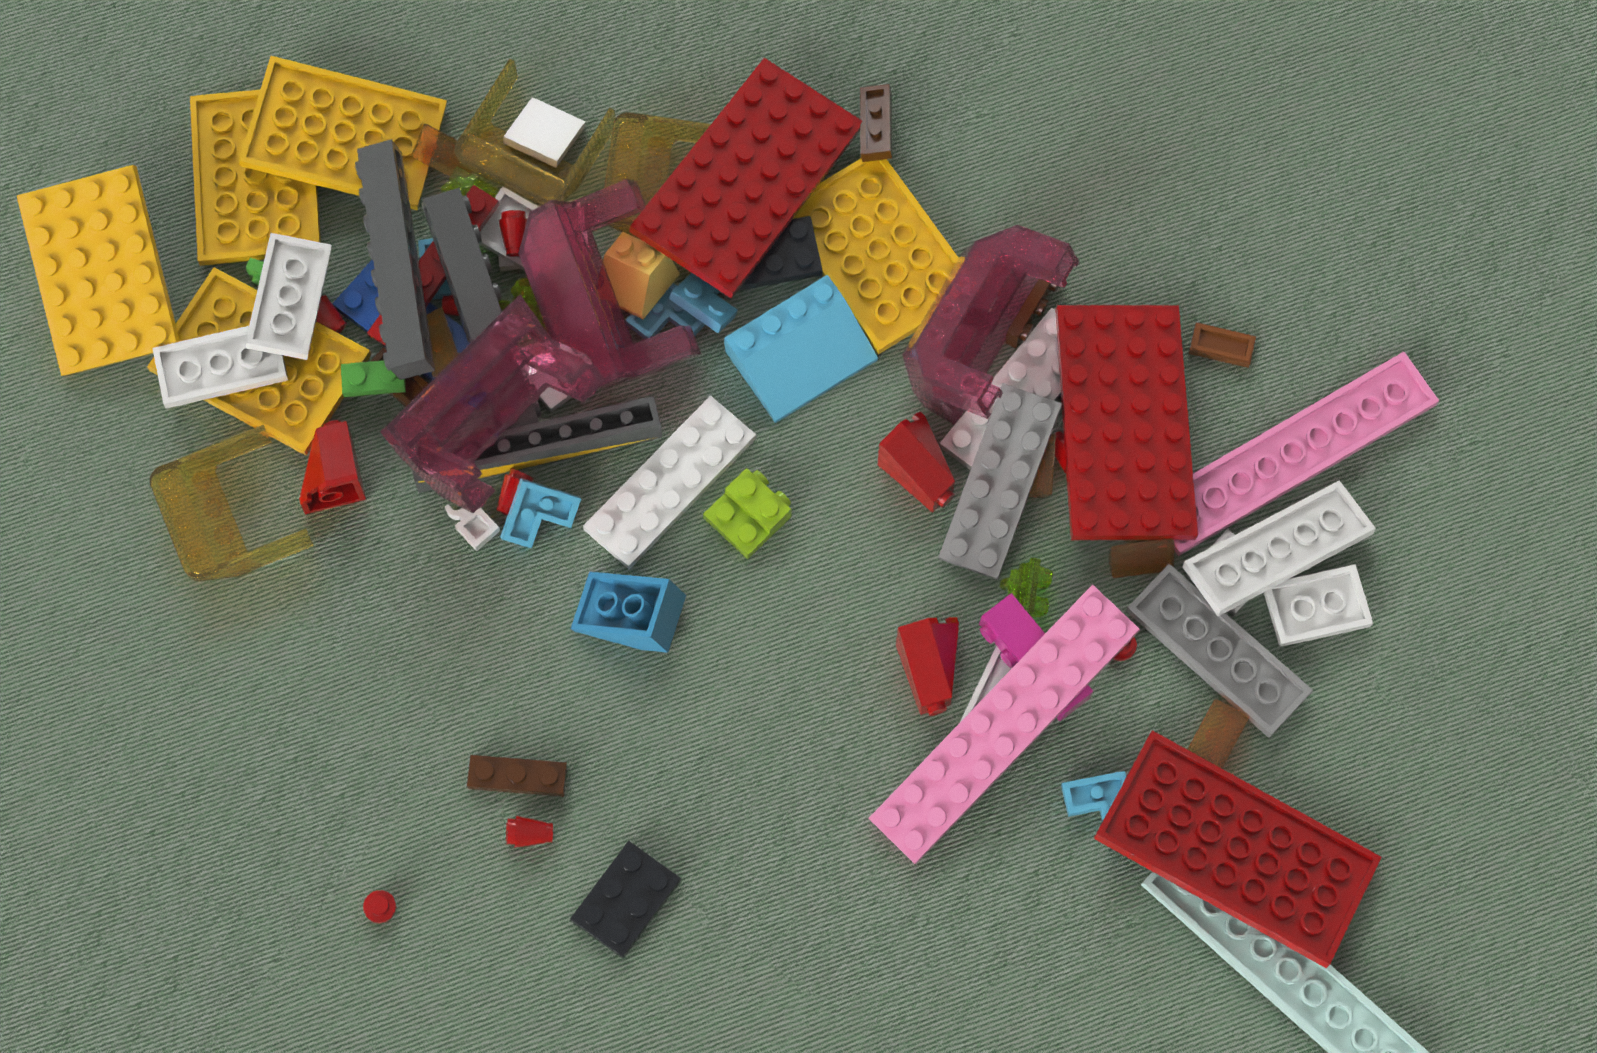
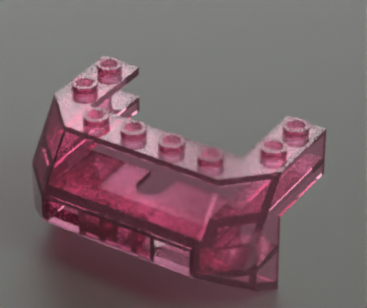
(577, 291)
(972, 317)
(481, 397)

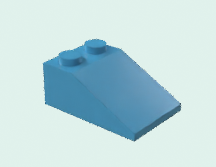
(630, 610)

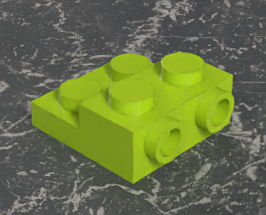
(749, 512)

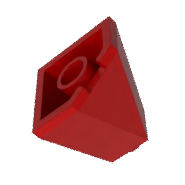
(917, 463)
(331, 470)
(929, 661)

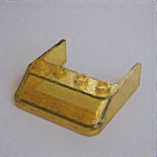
(643, 151)
(484, 152)
(202, 519)

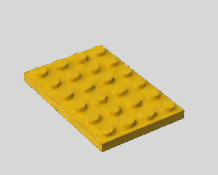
(317, 119)
(235, 203)
(878, 249)
(98, 270)
(286, 408)

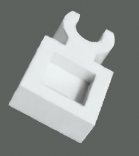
(474, 527)

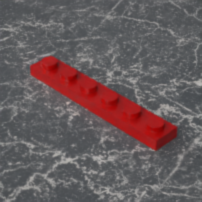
(430, 266)

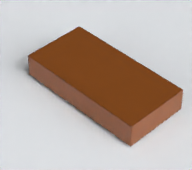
(1222, 345)

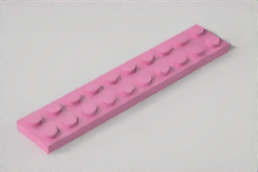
(1307, 445)
(1004, 724)

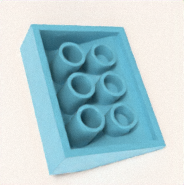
(800, 349)

